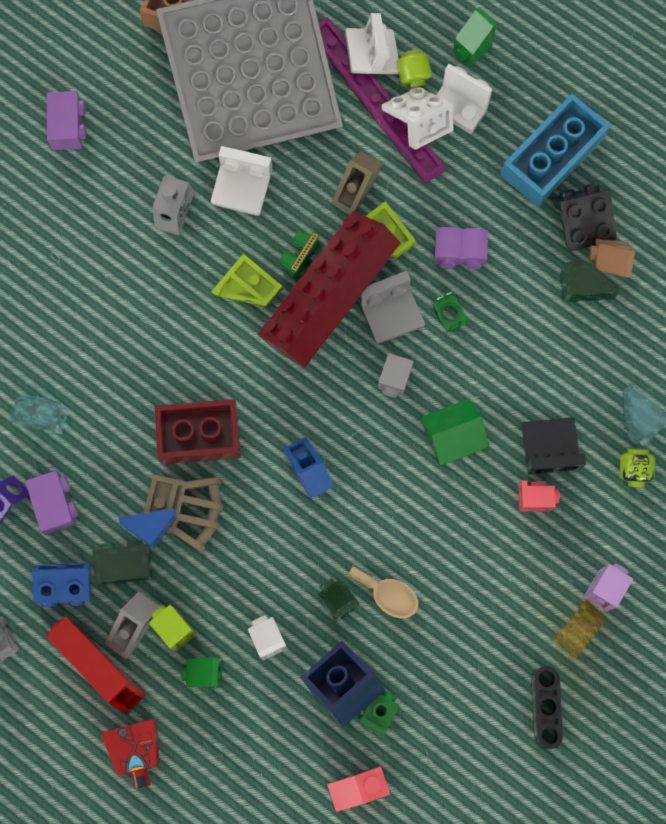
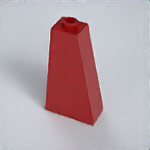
(95, 665)

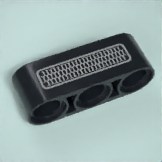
(542, 721)

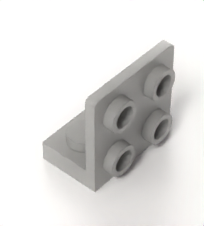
(391, 308)

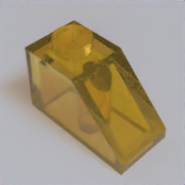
(579, 629)

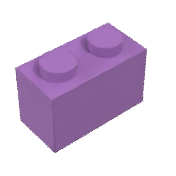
(65, 120)
(51, 502)

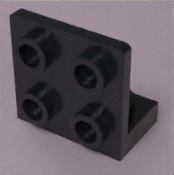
(551, 446)

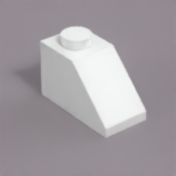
(266, 637)

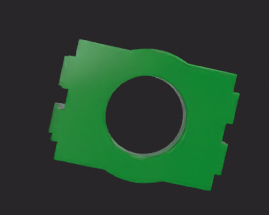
(449, 301)

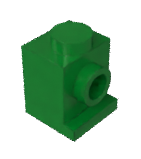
(378, 723)

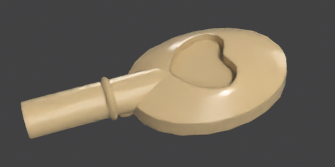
(389, 594)

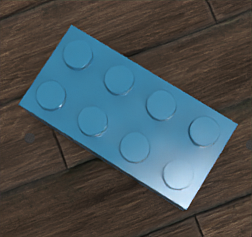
(555, 150)

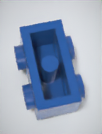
(61, 584)

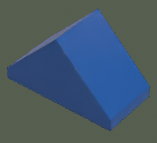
(150, 526)

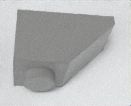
(131, 625)

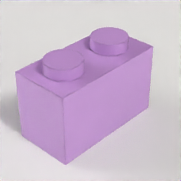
(608, 587)

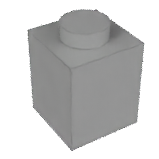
(395, 375)

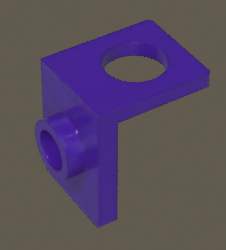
(8, 499)

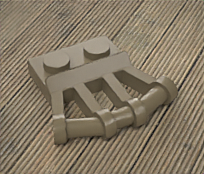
(170, 493)

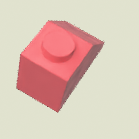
(358, 789)

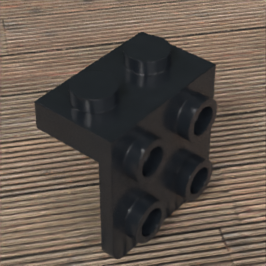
(586, 215)

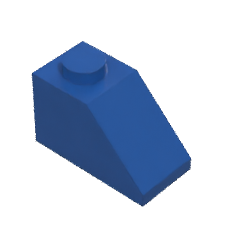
(308, 467)

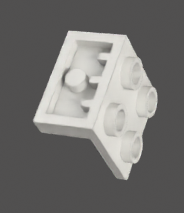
(468, 96)
(425, 113)
(242, 181)

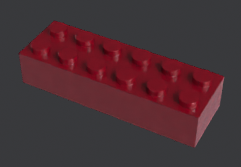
(329, 288)

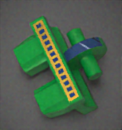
(308, 246)

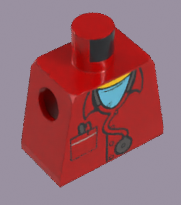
(134, 750)

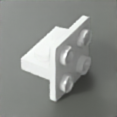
(372, 48)

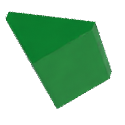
(455, 431)

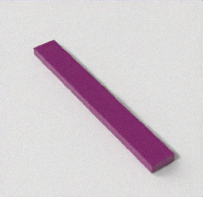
(372, 96)

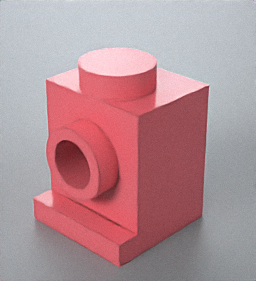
(537, 496)

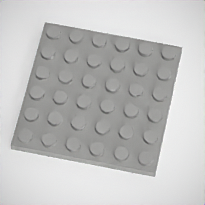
(248, 72)

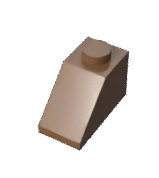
(612, 257)

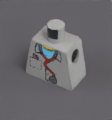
(172, 200)

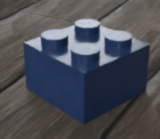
(342, 683)

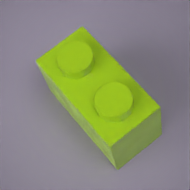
(171, 627)

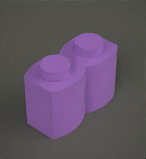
(461, 247)

